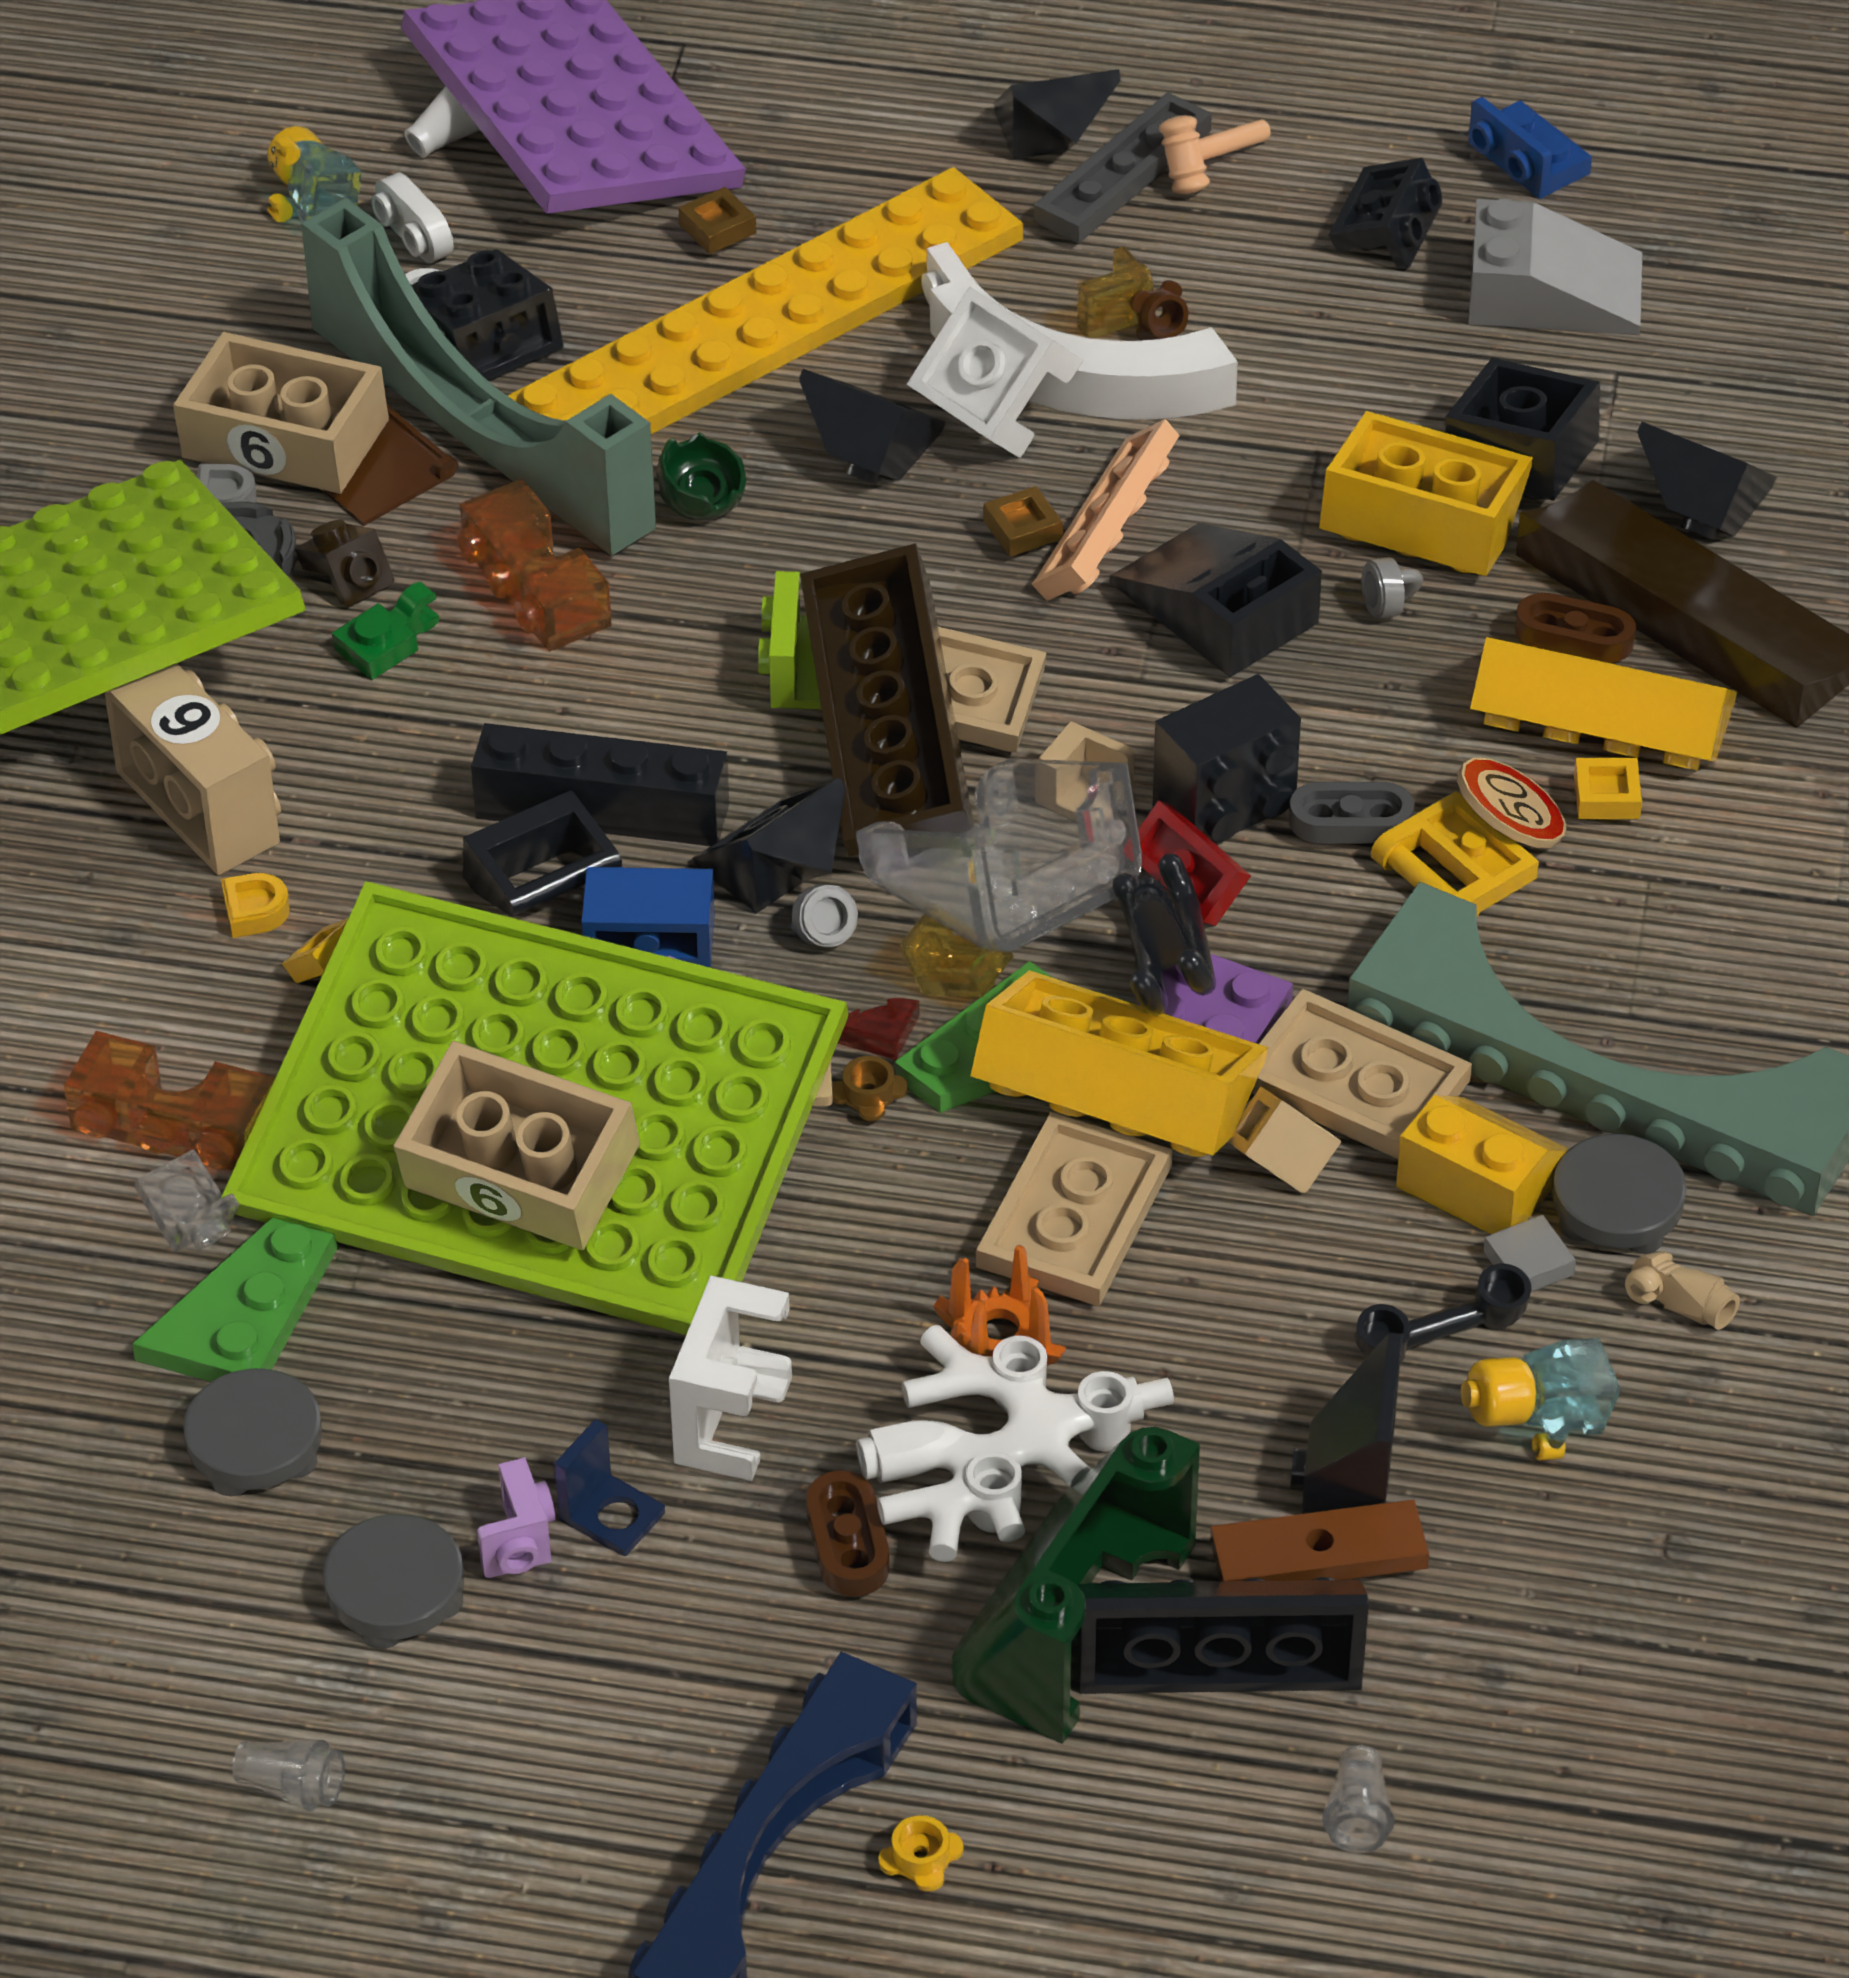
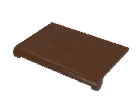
(394, 471)

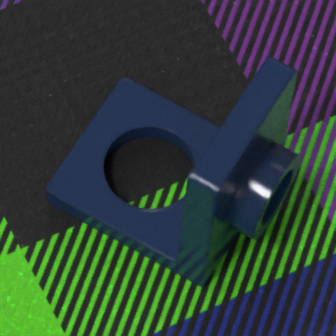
(587, 1487)

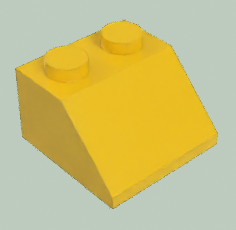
(1476, 1163)

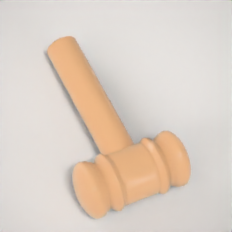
(1187, 151)

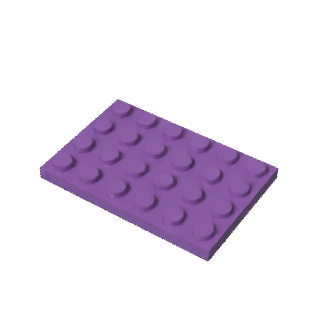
(572, 101)

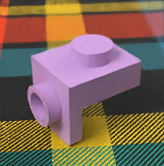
(522, 1538)

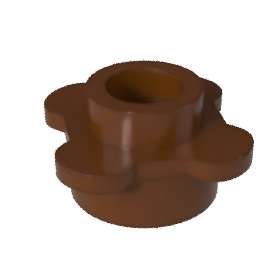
(1173, 316)

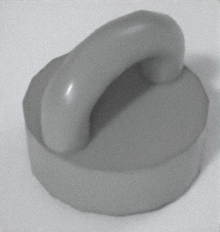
(1388, 586)
(824, 915)

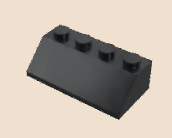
(1223, 1636)

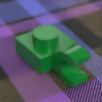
(385, 638)

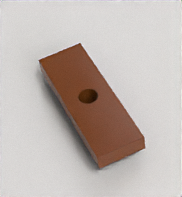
(1323, 1544)

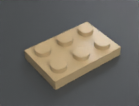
(990, 687)
(1354, 1071)
(1075, 1207)

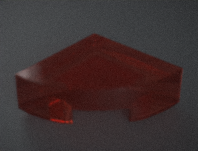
(881, 1028)

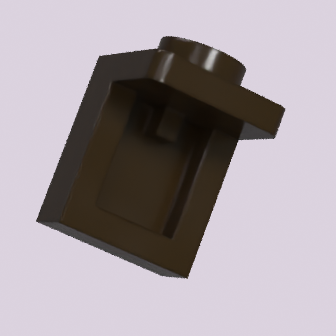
(349, 557)

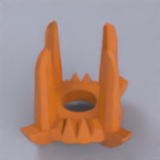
(1022, 1305)

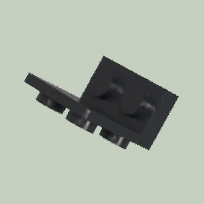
(492, 312)

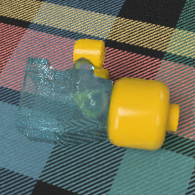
(313, 173)
(1548, 1388)

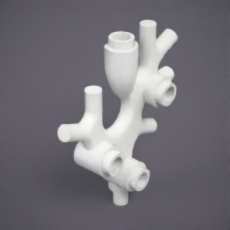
(989, 1465)

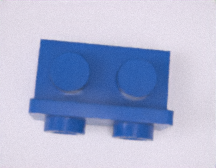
(1526, 147)

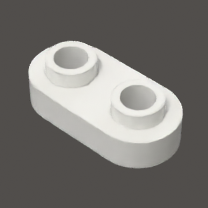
(412, 217)

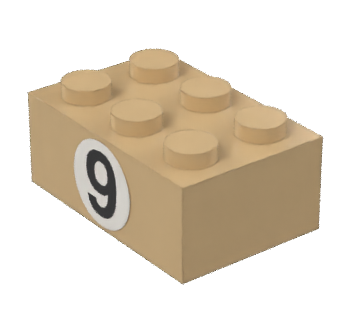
(281, 412)
(195, 766)
(517, 1145)

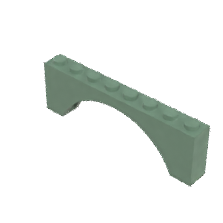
(583, 468)
(1761, 1129)

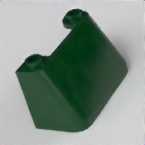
(1115, 1517)

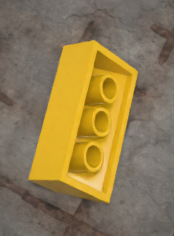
(1603, 701)
(1117, 1063)

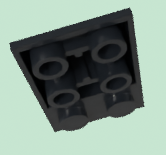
(1226, 592)

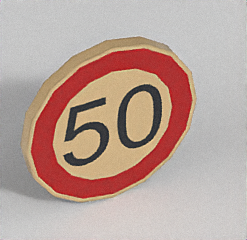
(1511, 802)

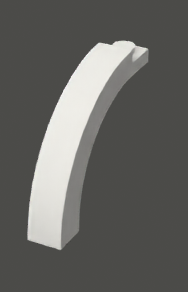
(1116, 377)

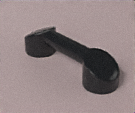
(1498, 1303)

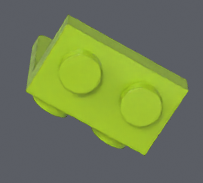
(789, 651)

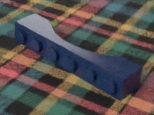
(842, 1739)

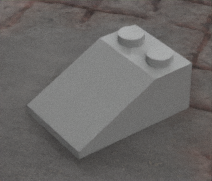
(1550, 272)

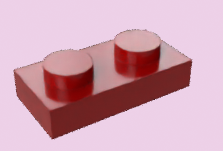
(1211, 870)

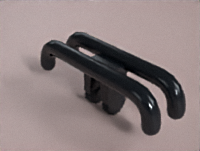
(1165, 935)

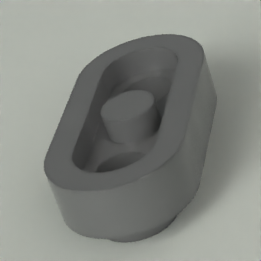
(1348, 811)

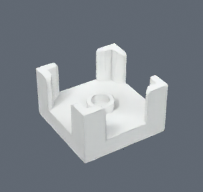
(989, 368)
(722, 1376)

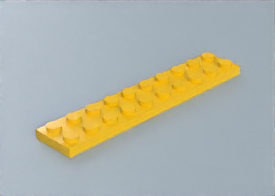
(781, 306)

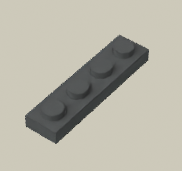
(1114, 172)

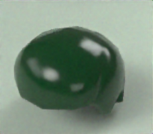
(700, 477)

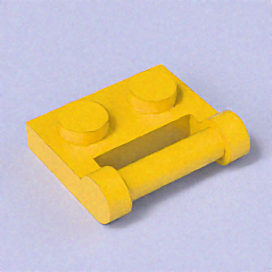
(1465, 845)

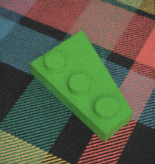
(942, 1063)
(242, 1307)

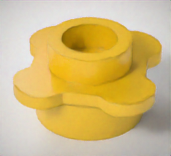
(921, 1835)

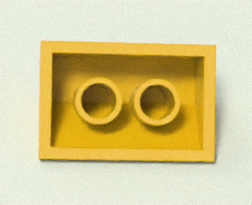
(1424, 493)

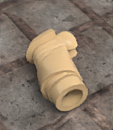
(1682, 1290)

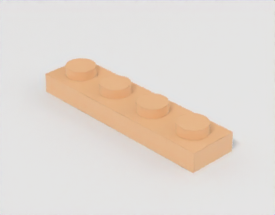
(1104, 512)

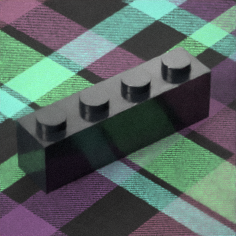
(621, 782)

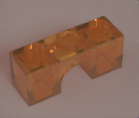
(513, 545)
(120, 1097)

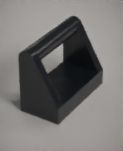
(532, 839)

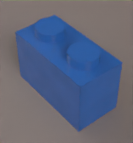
(652, 910)

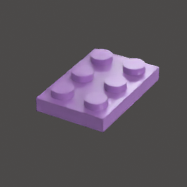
(1241, 1005)

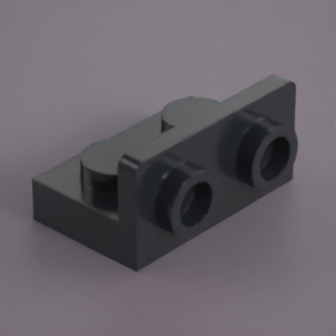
(1389, 207)

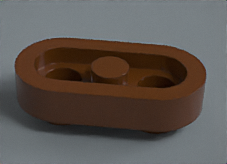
(1575, 627)
(849, 1538)

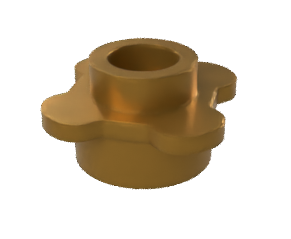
(869, 1087)

